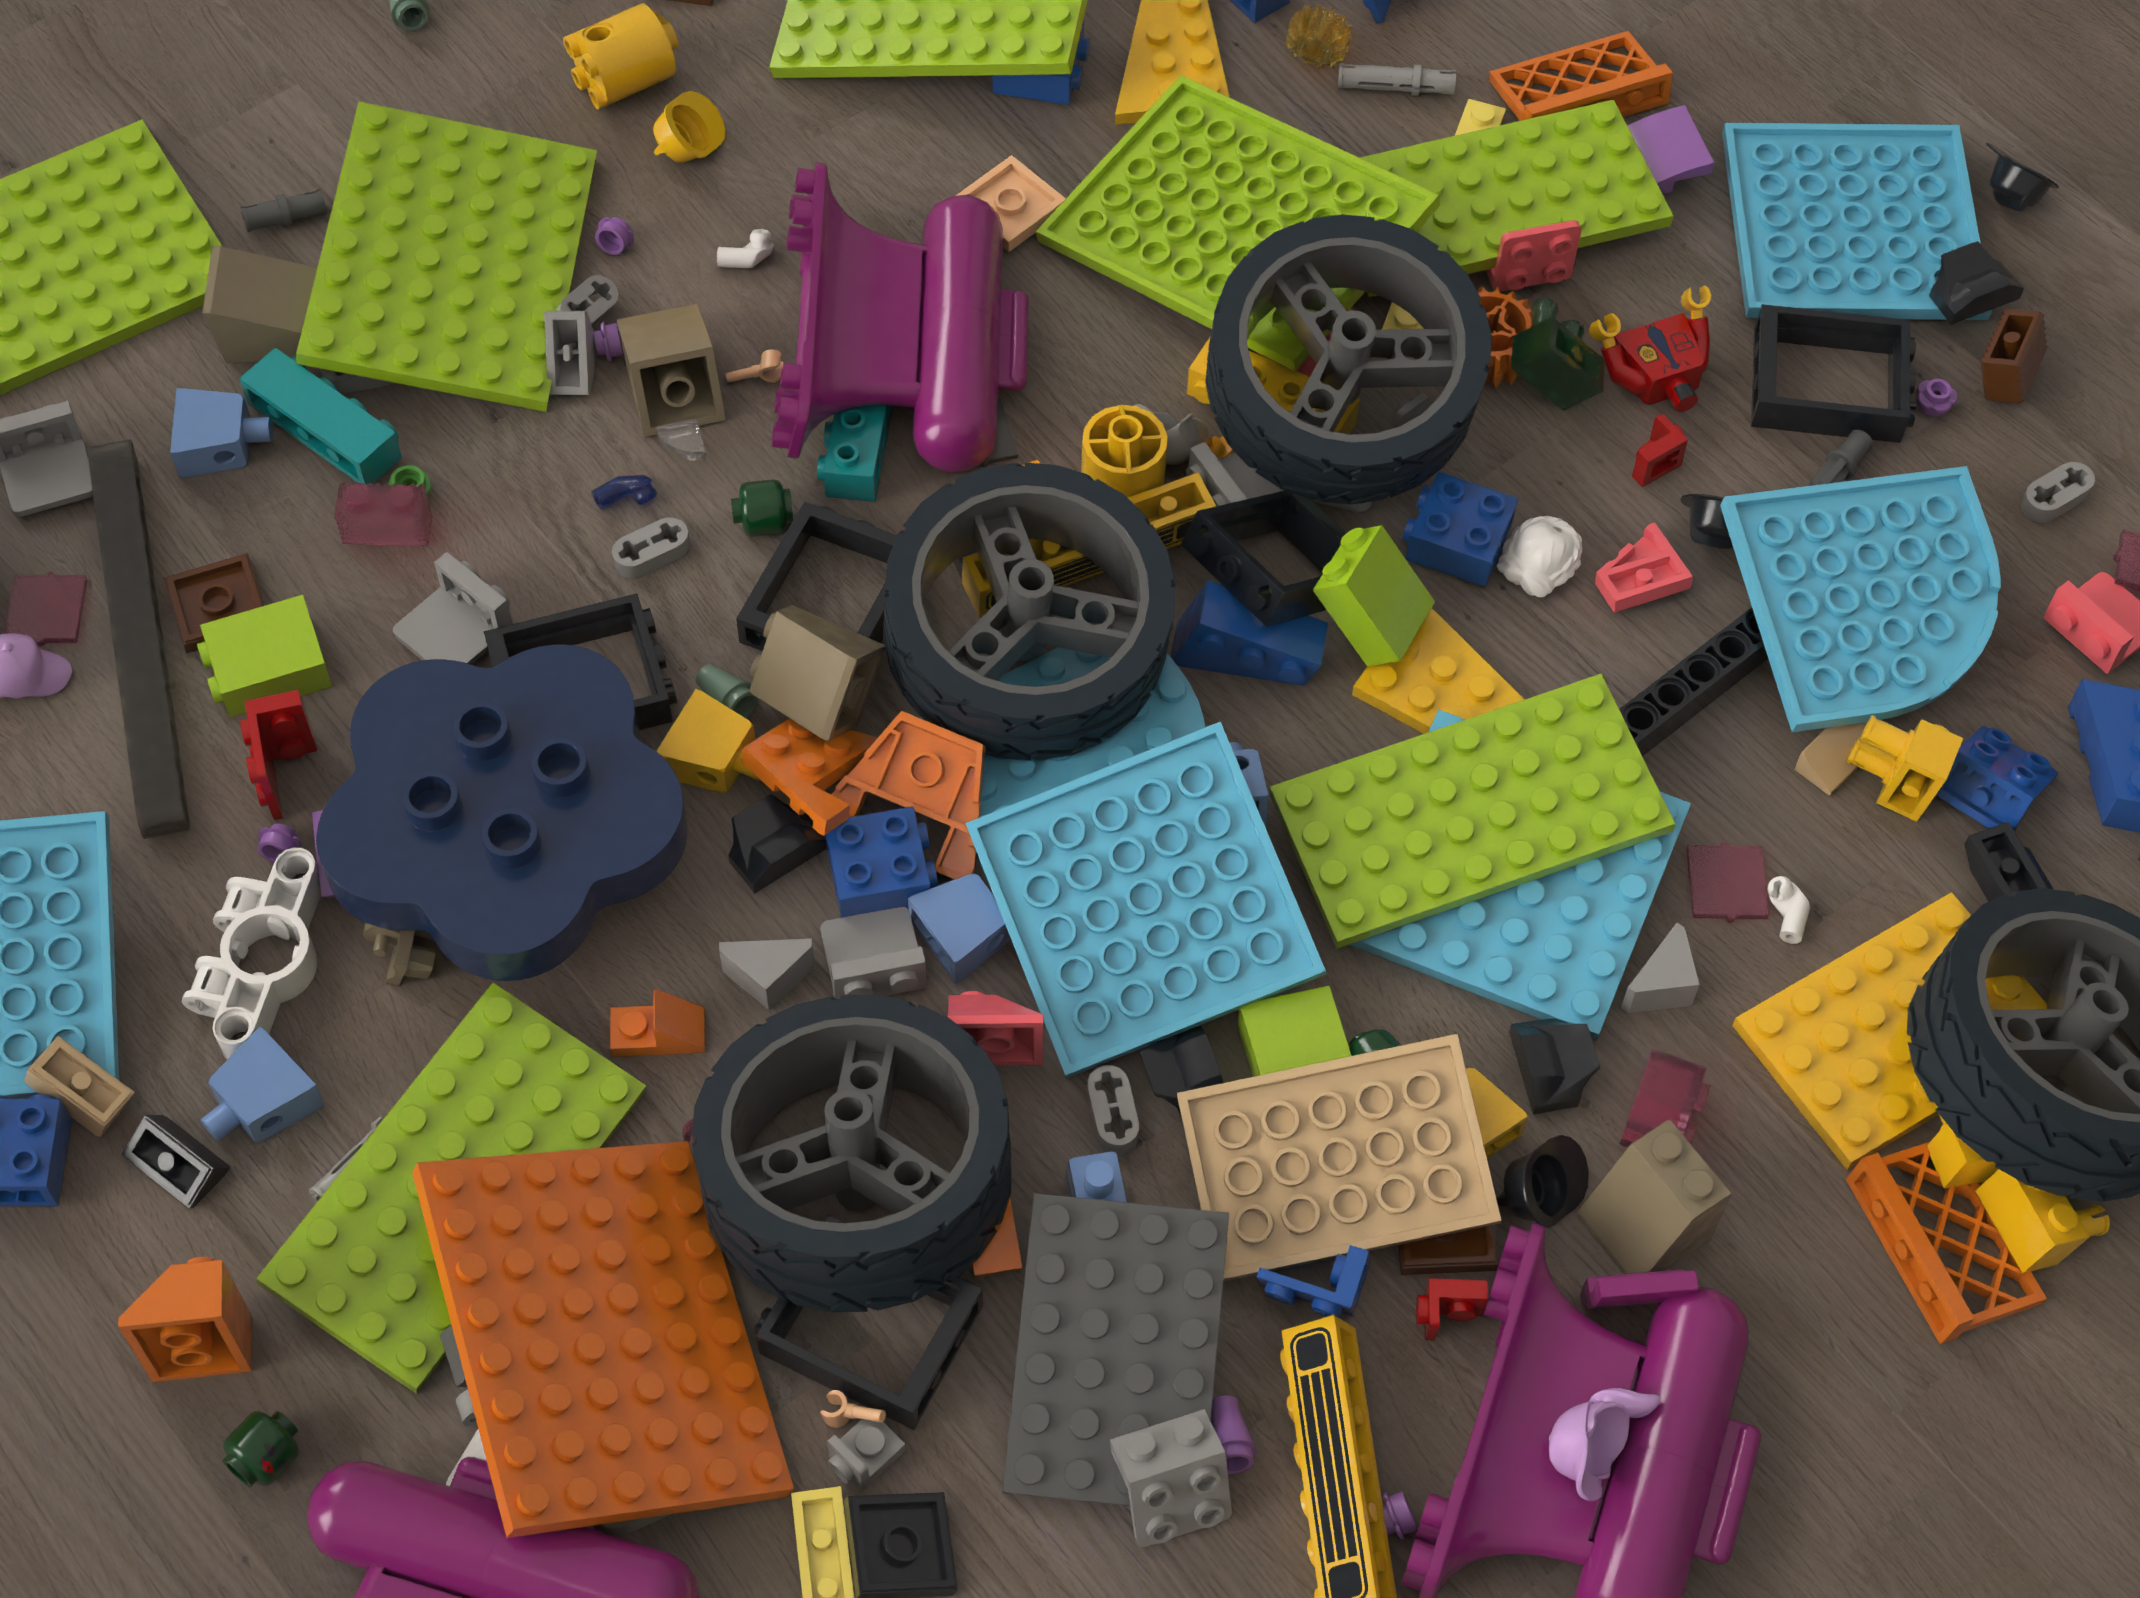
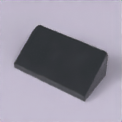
(174, 1159)

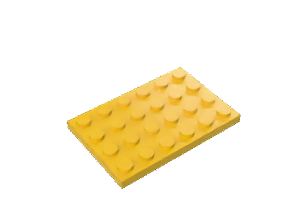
(1843, 1035)

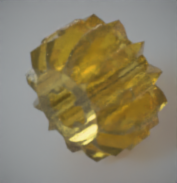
(1318, 36)

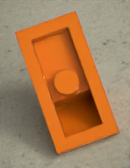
(659, 1029)

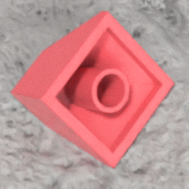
(1001, 1027)

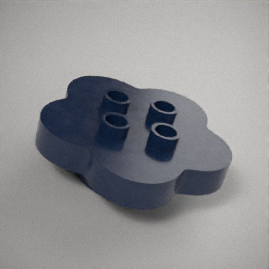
(500, 807)

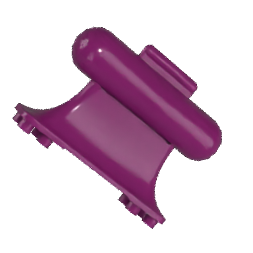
(902, 325)
(1669, 1490)
(453, 1544)

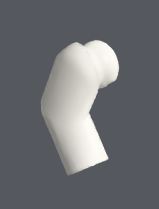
(750, 254)
(1792, 906)

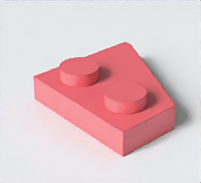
(1643, 572)

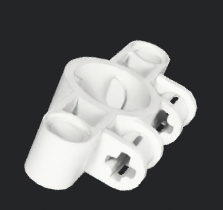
(251, 913)

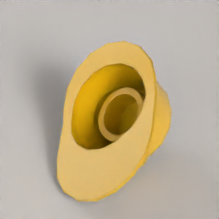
(689, 128)

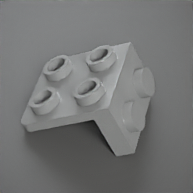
(43, 459)
(1227, 477)
(455, 615)
(873, 954)
(1174, 1477)

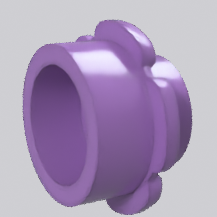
(614, 235)
(608, 341)
(1935, 397)
(276, 840)
(1398, 1515)

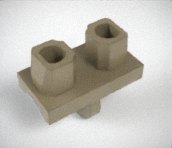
(405, 958)

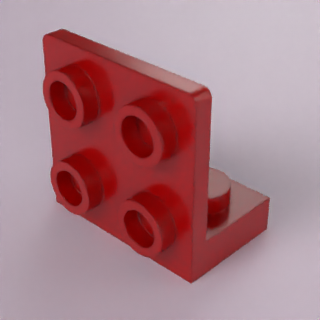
(274, 730)

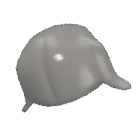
(1181, 435)

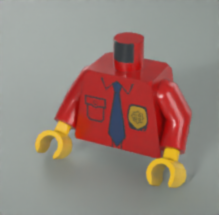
(1660, 357)

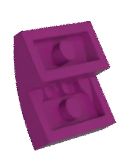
(1637, 1288)

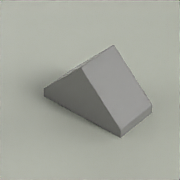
(570, 352)
(767, 966)
(1666, 978)

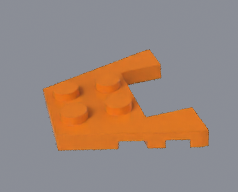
(805, 766)
(925, 770)

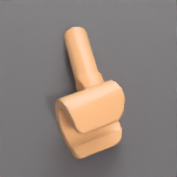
(768, 369)
(848, 1411)

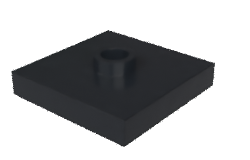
(900, 1545)

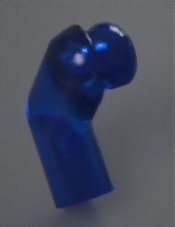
(623, 486)

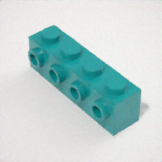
(321, 417)
(854, 452)

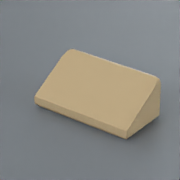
(1825, 757)
(84, 1087)

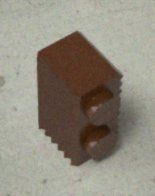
(2013, 355)

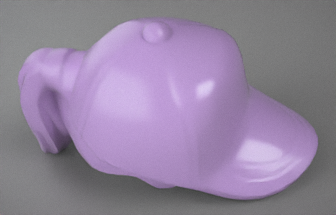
(29, 669)
(1594, 1434)

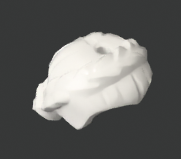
(1541, 555)

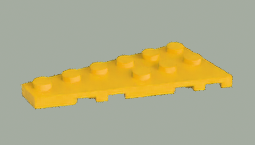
(1168, 42)
(1434, 675)

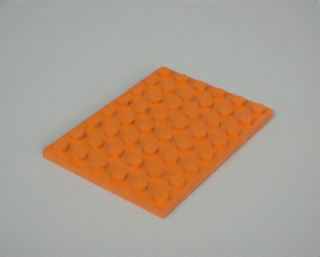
(599, 1336)

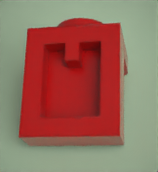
(1661, 453)
(1450, 1297)

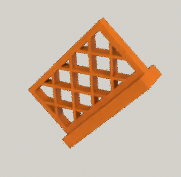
(1631, 92)
(1915, 1247)

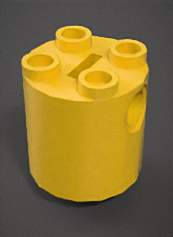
(622, 54)
(1125, 449)

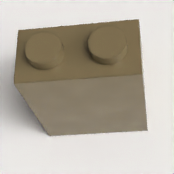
(255, 303)
(671, 368)
(815, 671)
(1655, 1203)

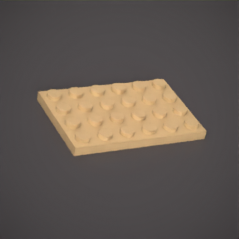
(1341, 1156)

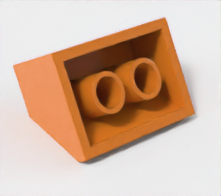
(190, 1323)

